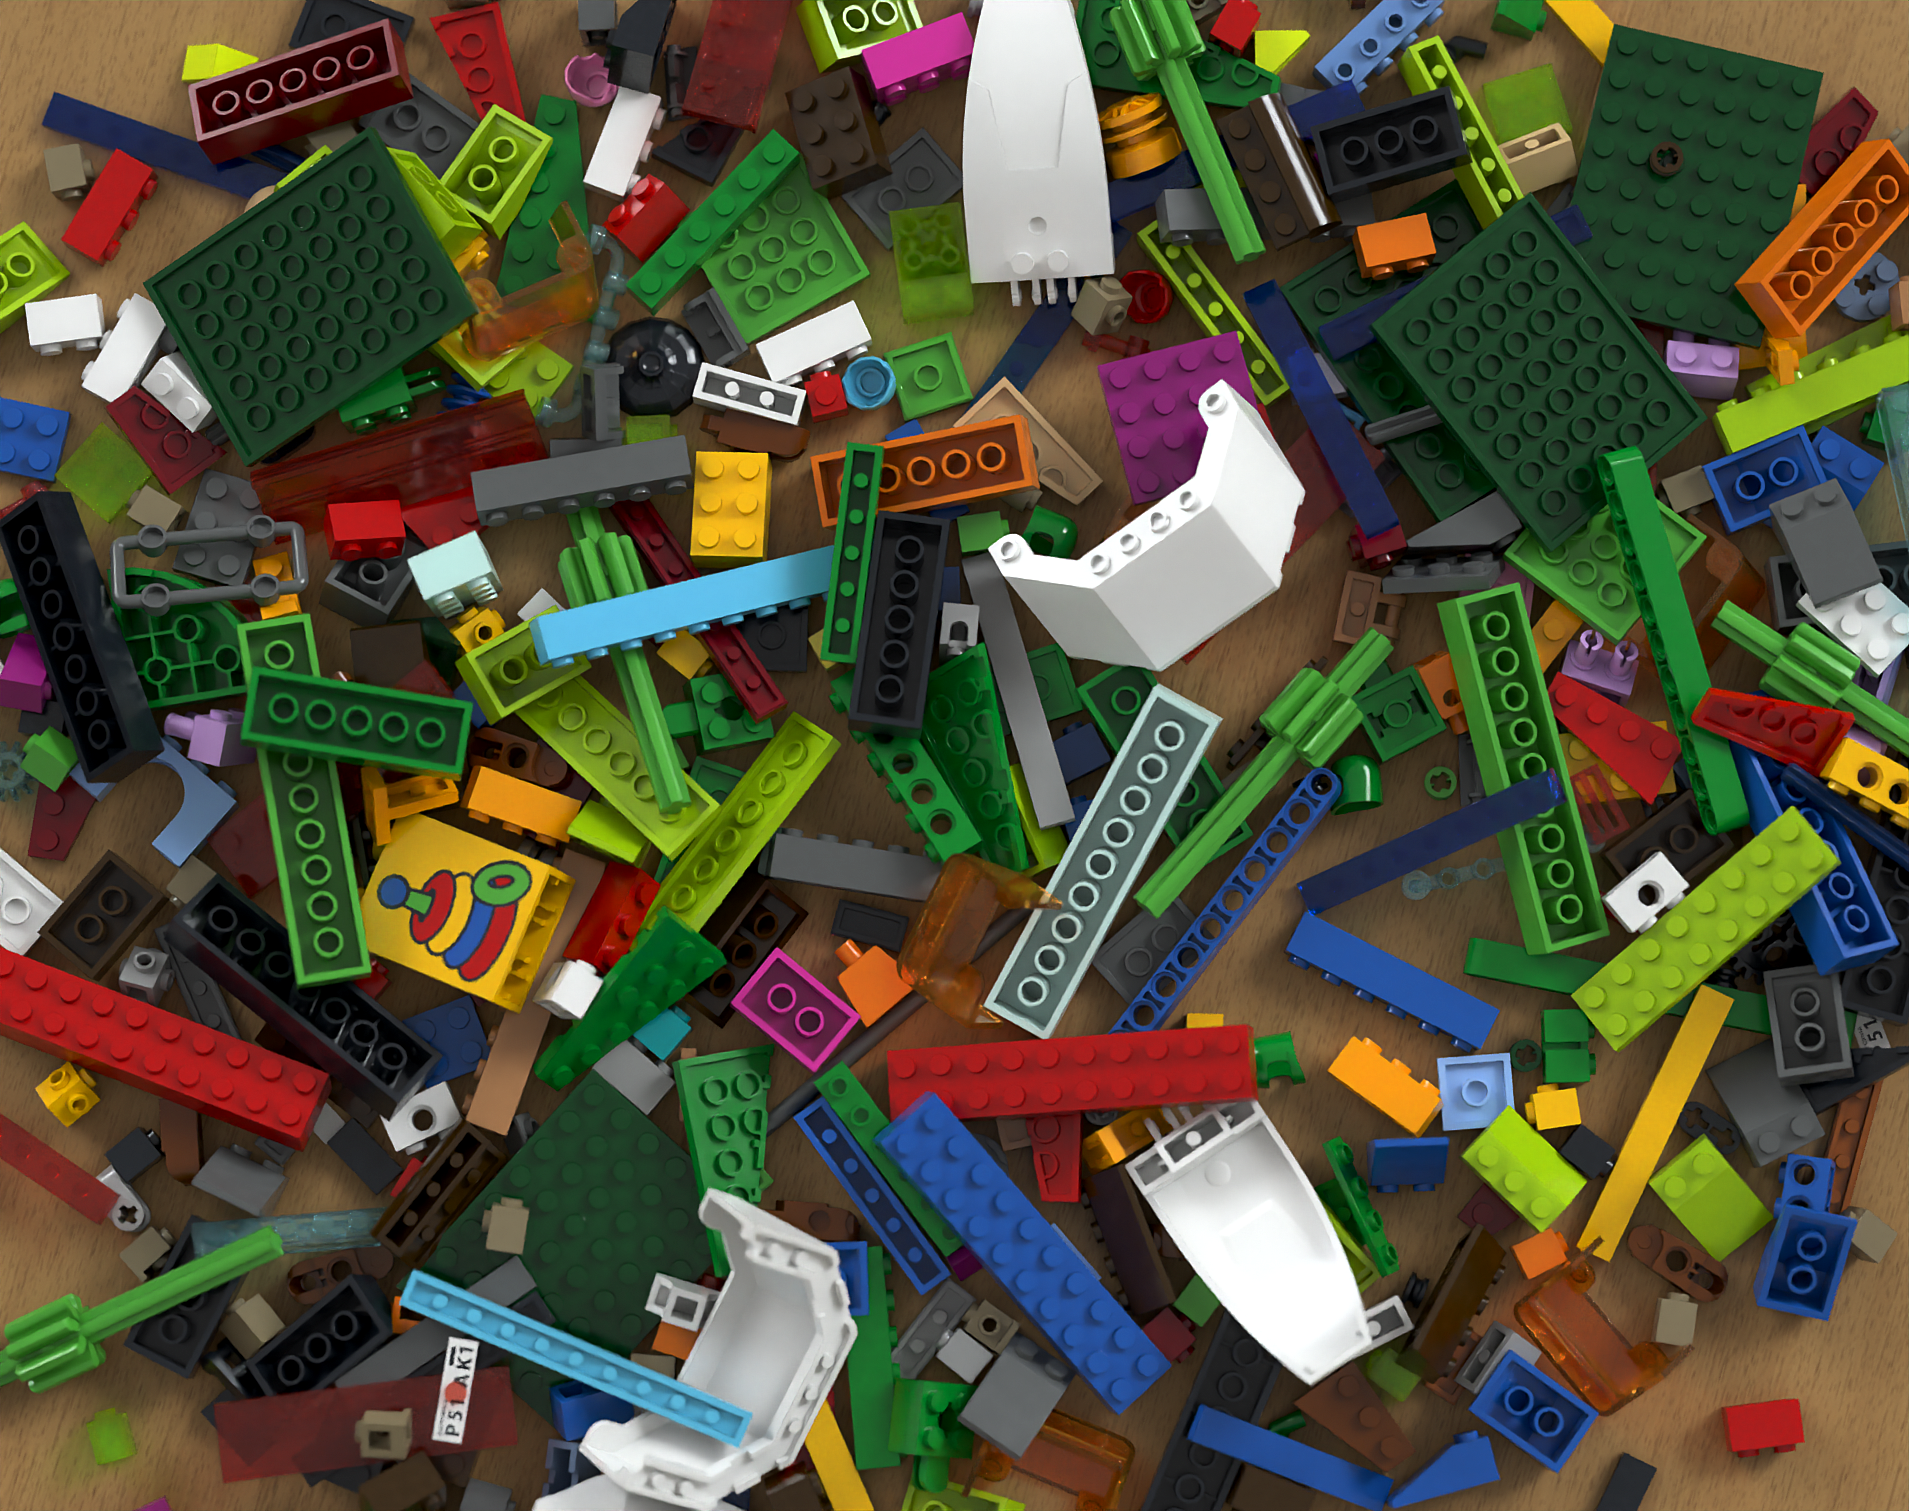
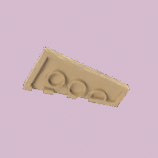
(1055, 459)

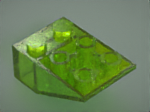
(931, 263)

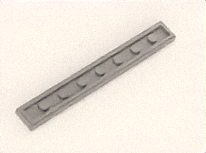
(1018, 692)

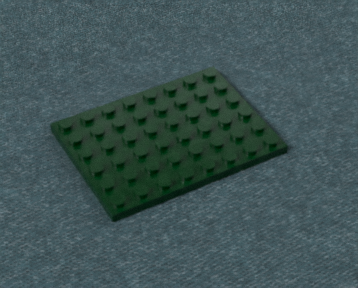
(1685, 239)
(311, 297)
(1535, 369)
(1430, 457)
(604, 1216)

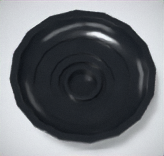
(658, 364)

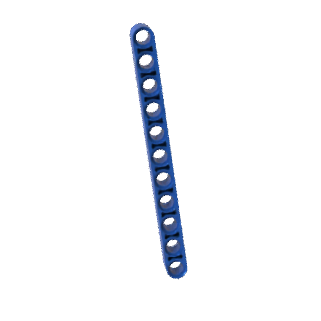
(1218, 911)

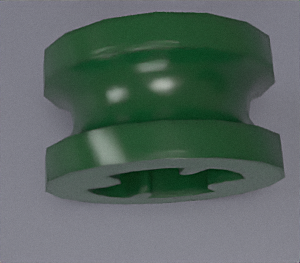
(1521, 1045)

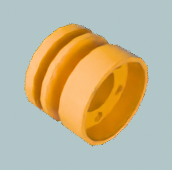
(1134, 130)

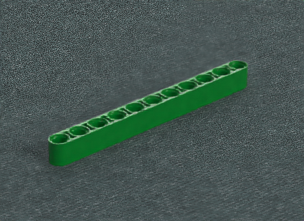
(1671, 636)
(1567, 974)

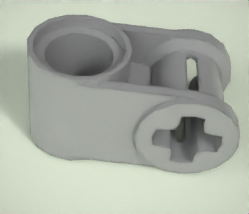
(128, 1199)

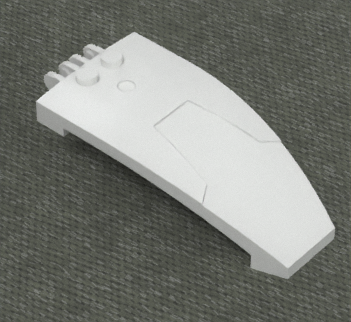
(1033, 153)
(1256, 1234)

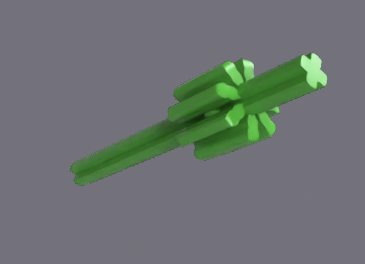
(1163, 41)
(604, 570)
(1812, 672)
(1304, 724)
(66, 1338)

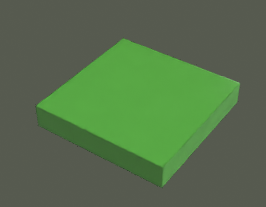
(929, 377)

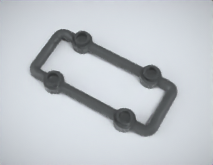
(264, 588)

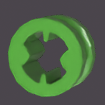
(1444, 793)

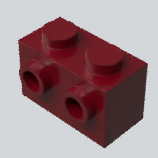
(1377, 551)

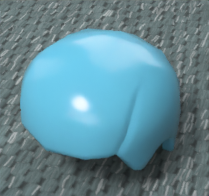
(869, 383)

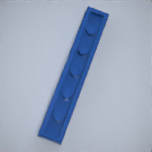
(1290, 1458)

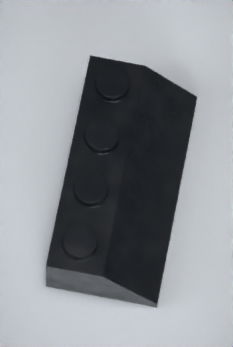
(325, 1339)

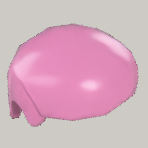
(588, 81)

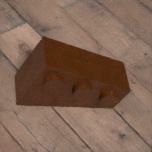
(1357, 1416)

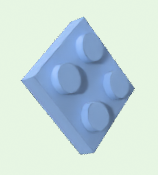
(1474, 1089)

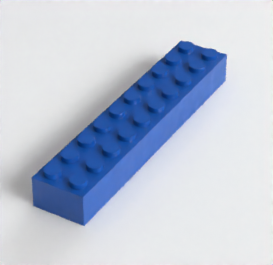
(1022, 1252)

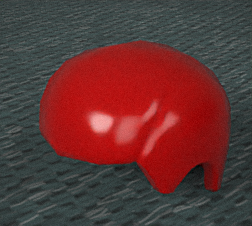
(1150, 295)

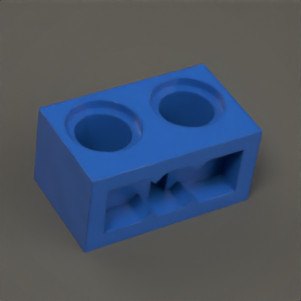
(1816, 1193)

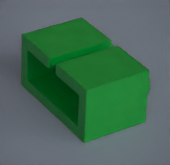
(1565, 1046)

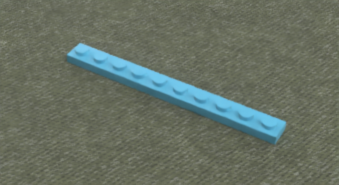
(576, 1358)

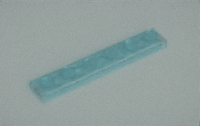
(298, 1232)

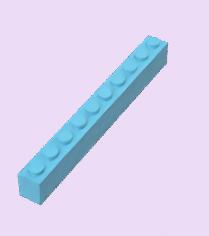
(682, 606)

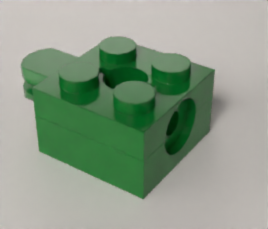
(390, 400)
(1396, 712)
(714, 717)
(917, 1432)

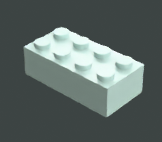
(456, 576)

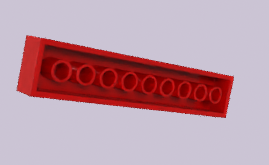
(160, 1052)
(1079, 1073)

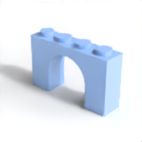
(203, 810)

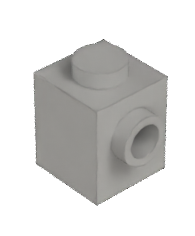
(962, 1354)

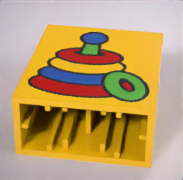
(462, 909)

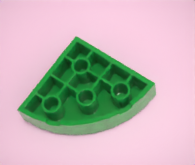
(188, 651)

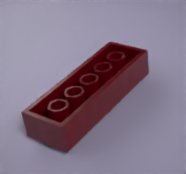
(300, 91)

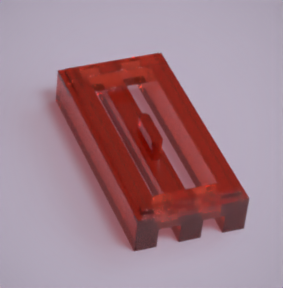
(1607, 793)

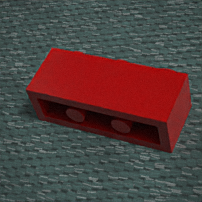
(110, 208)
(612, 917)

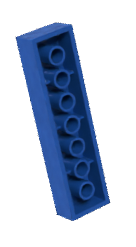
(1841, 912)

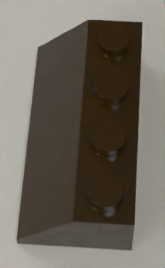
(746, 930)
(1128, 1241)
(1452, 1306)

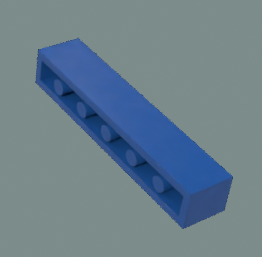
(1390, 981)
(872, 1195)

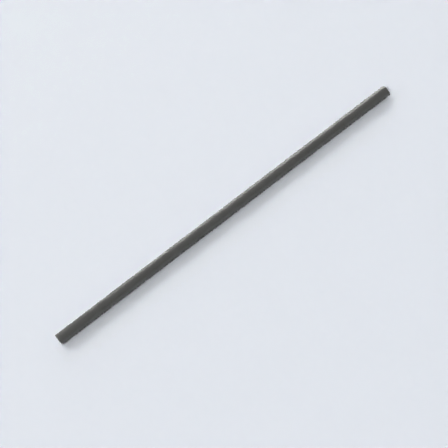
(884, 1026)

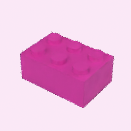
(919, 59)
(795, 1011)

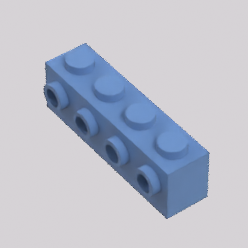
(1374, 40)

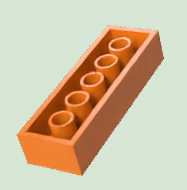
(1829, 240)
(940, 469)

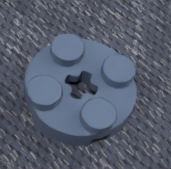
(1875, 303)

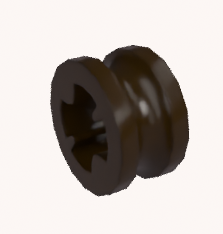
(1670, 169)

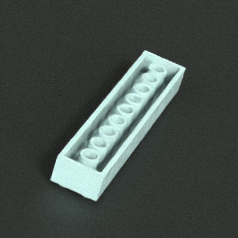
(1103, 861)

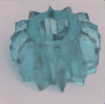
(20, 777)

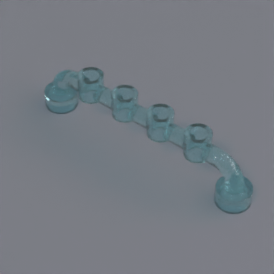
(604, 318)
(1417, 884)

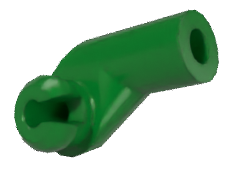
(1287, 1424)

